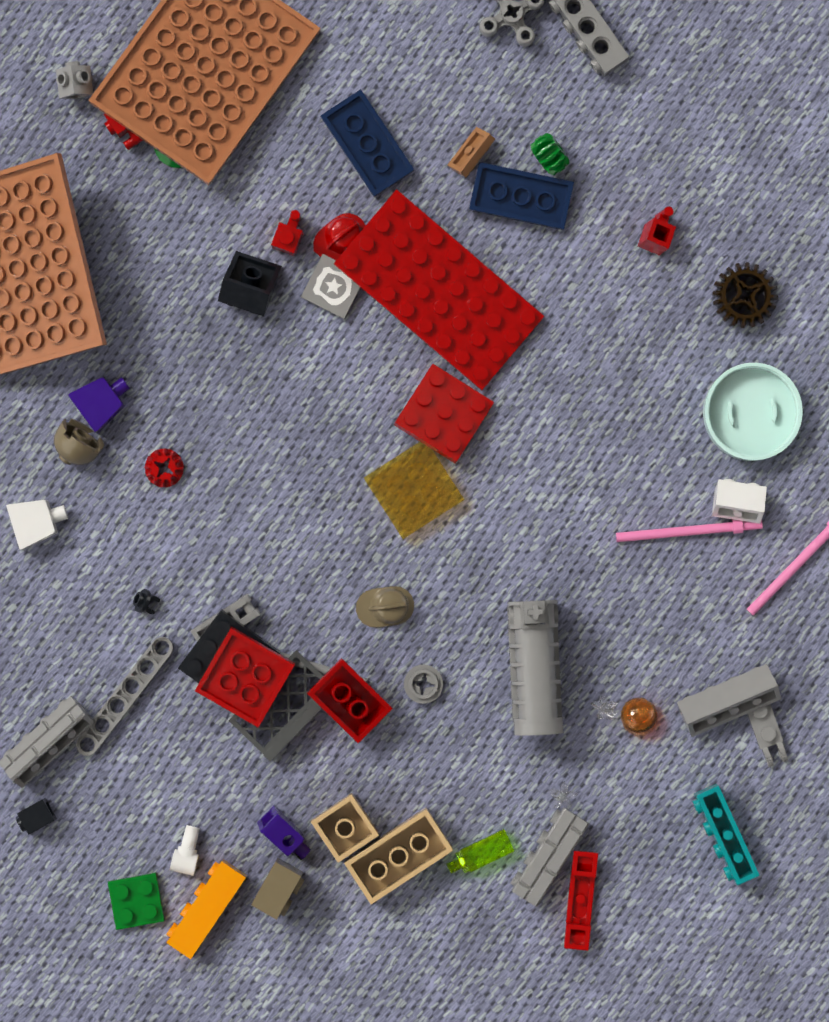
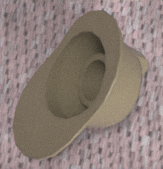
(385, 606)

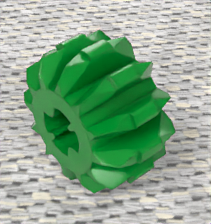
(549, 154)

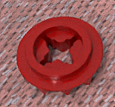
(166, 479)

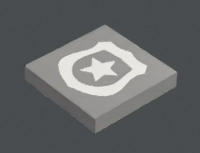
(330, 288)

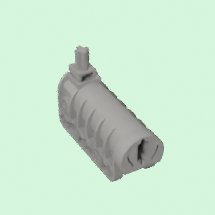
(535, 667)

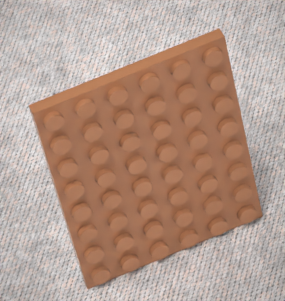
(203, 76)
(44, 270)

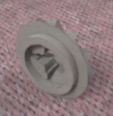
(430, 693)

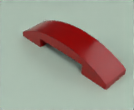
(580, 900)

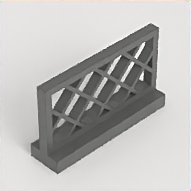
(294, 724)

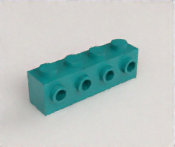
(726, 834)

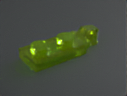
(481, 852)

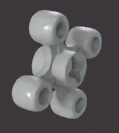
(516, 23)

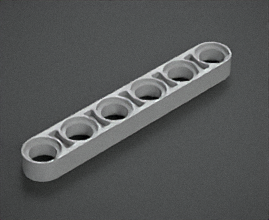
(122, 694)

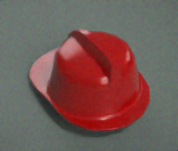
(337, 235)

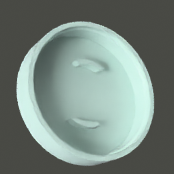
(752, 411)

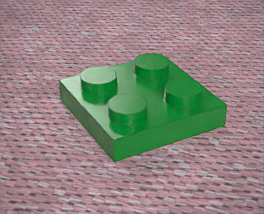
(136, 901)

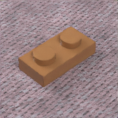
(471, 152)

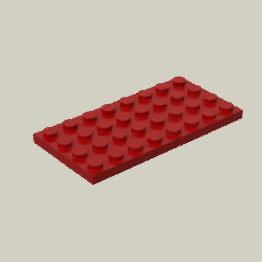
(438, 290)

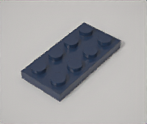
(367, 143)
(521, 196)

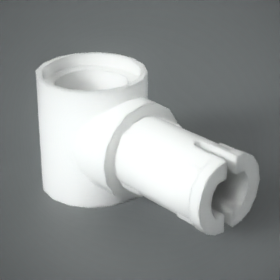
(186, 857)

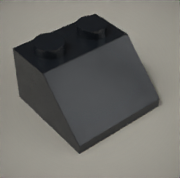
(249, 283)

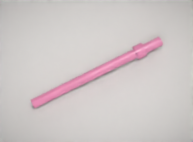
(735, 526)
(789, 571)

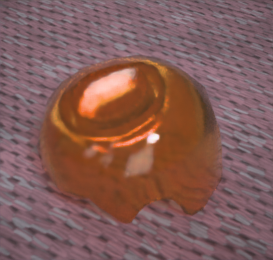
(639, 716)

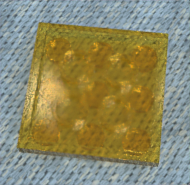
(413, 489)

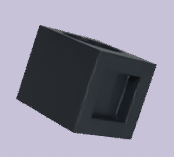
(35, 816)

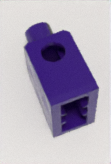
(99, 401)
(277, 826)

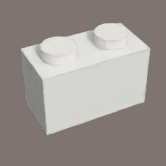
(739, 501)

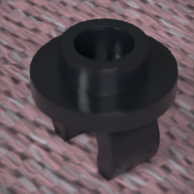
(142, 600)

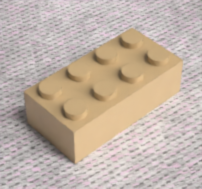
(398, 855)

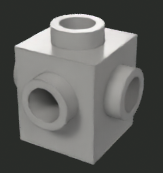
(74, 81)

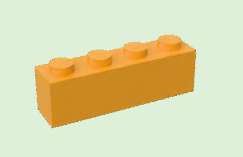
(206, 909)

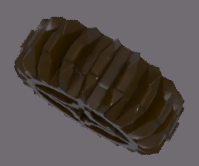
(751, 304)

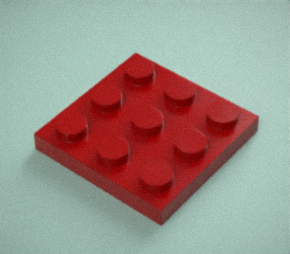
(443, 413)
(245, 677)

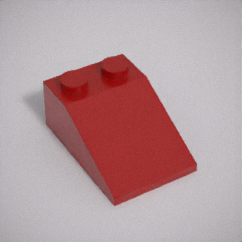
(349, 700)

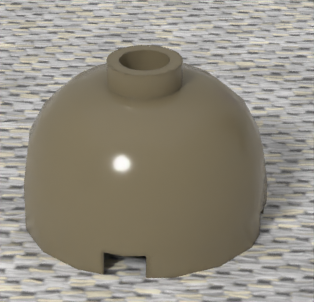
(75, 443)

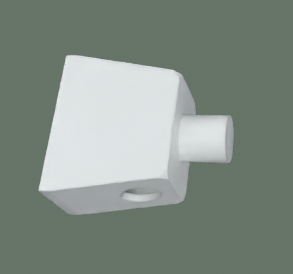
(34, 521)

